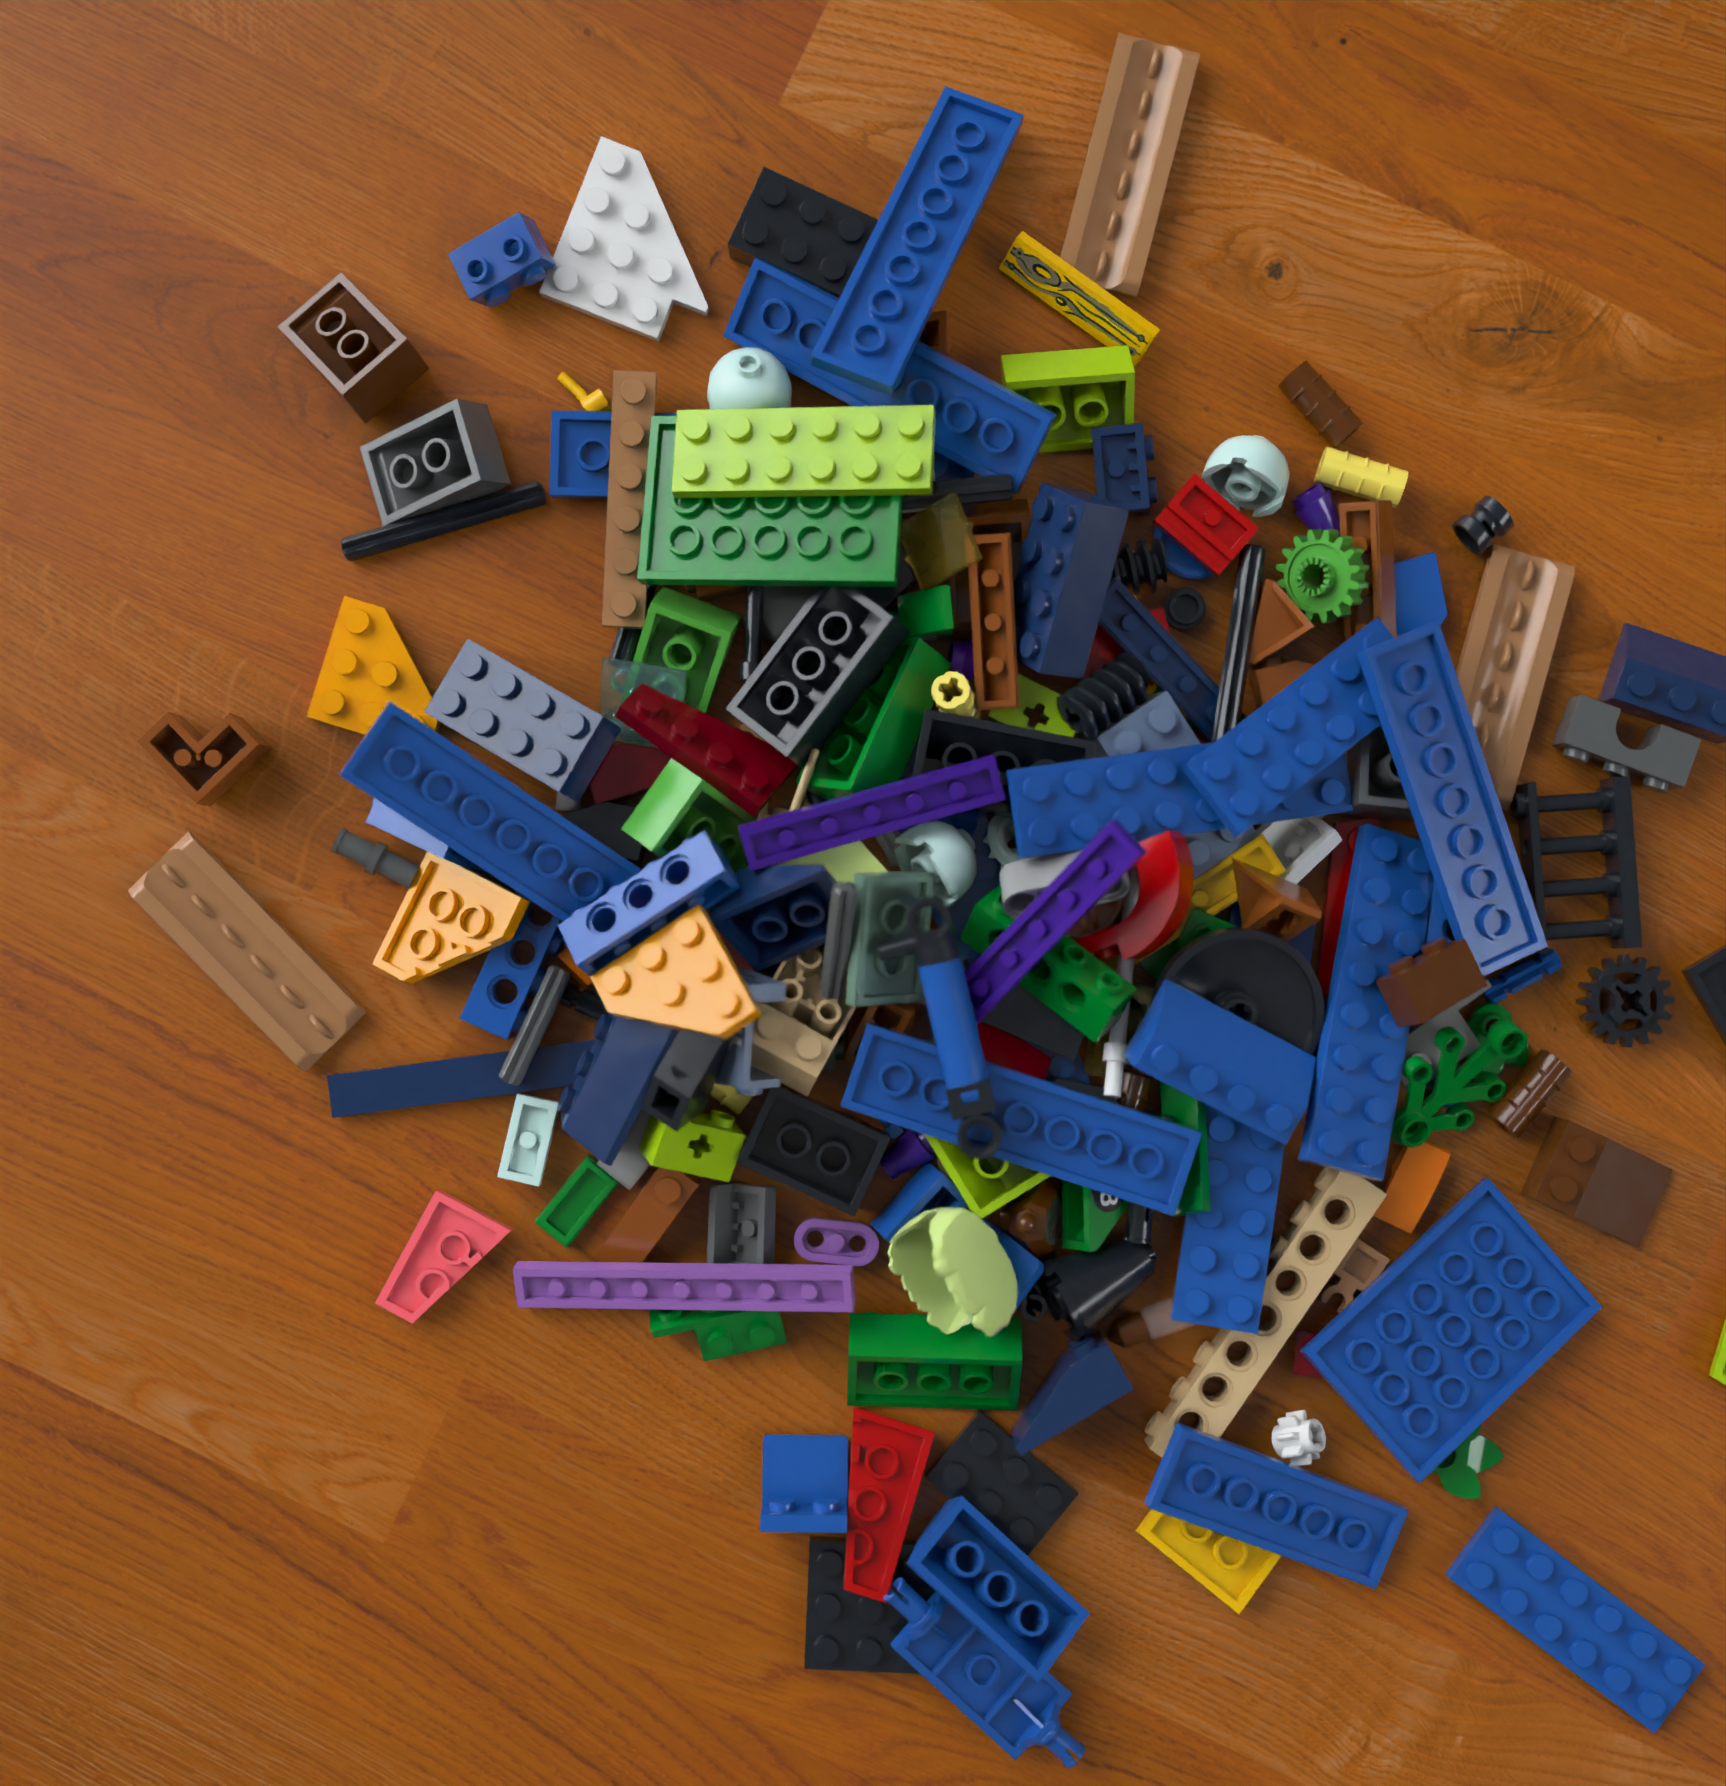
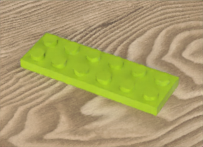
(804, 451)

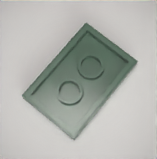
(879, 918)

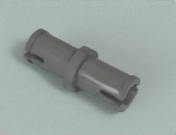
(375, 858)

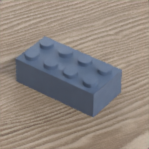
(1162, 726)

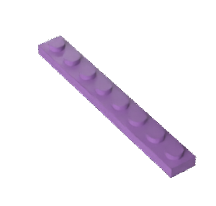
(685, 1286)

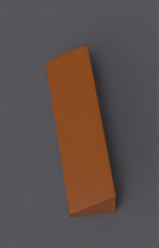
(1372, 530)
(994, 624)

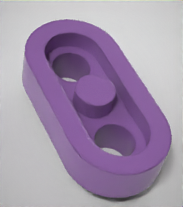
(836, 1246)

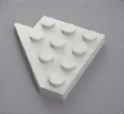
(621, 249)

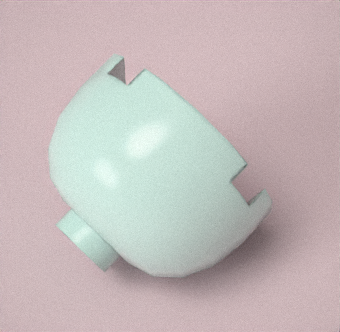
(749, 381)
(1249, 474)
(939, 850)

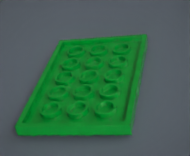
(762, 538)

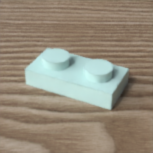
(528, 1139)

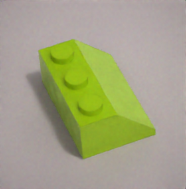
(1080, 386)
(984, 1182)

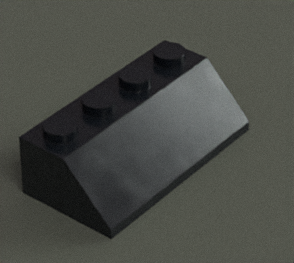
(817, 670)
(958, 739)

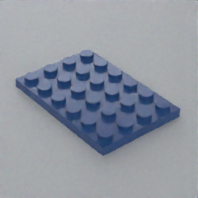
(1451, 1329)

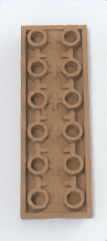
(1129, 162)
(1510, 655)
(247, 952)

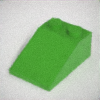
(688, 637)
(683, 807)

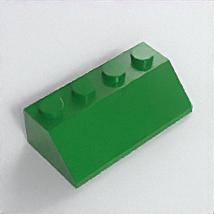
(882, 726)
(915, 1365)

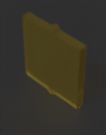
(939, 542)

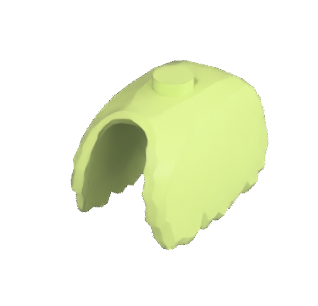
(955, 1270)

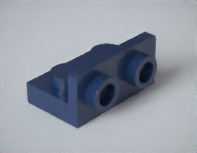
(1121, 466)

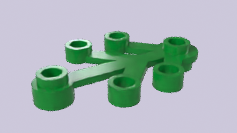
(1418, 1117)

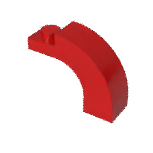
(1162, 903)

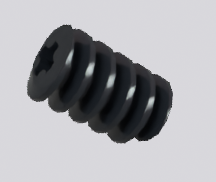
(1141, 564)
(1105, 695)

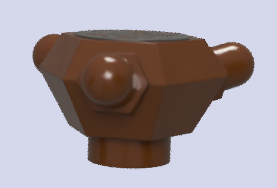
(1035, 1218)

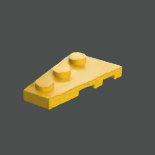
(1218, 1562)

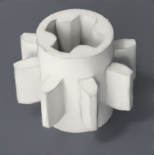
(1298, 1438)

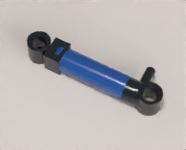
(952, 1023)

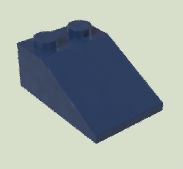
(776, 912)
(1075, 1387)

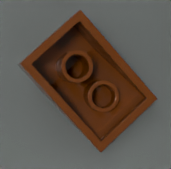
(354, 347)
(987, 518)
(1596, 1181)

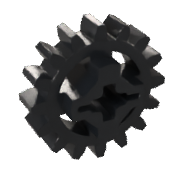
(1638, 989)

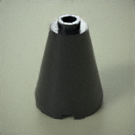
(1091, 1285)

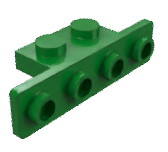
(722, 1331)

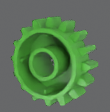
(1342, 570)

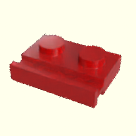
(1205, 525)

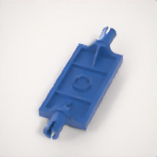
(981, 1677)

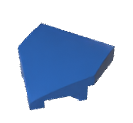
(1418, 593)

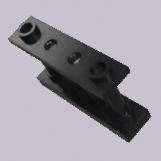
(1613, 842)

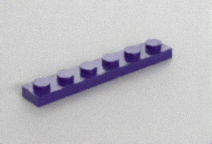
(872, 812)
(1051, 916)

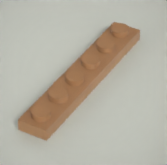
(632, 408)

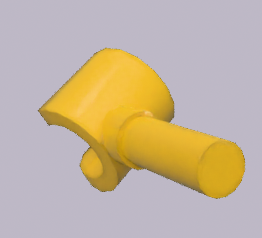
(593, 402)

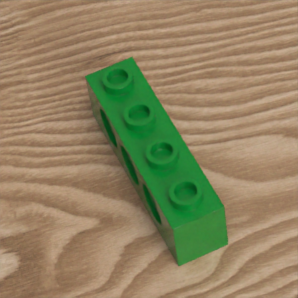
(1064, 980)

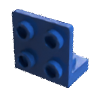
(804, 1483)

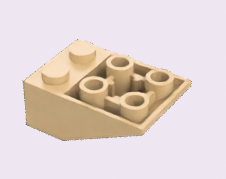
(799, 1033)

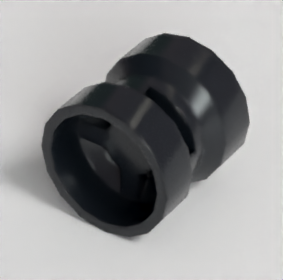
(1483, 525)

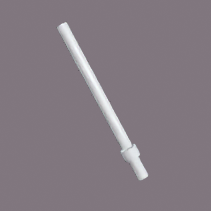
(1116, 1047)

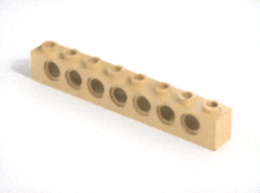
(1287, 1307)

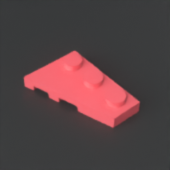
(439, 1254)

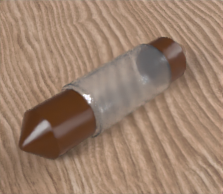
(1148, 1323)

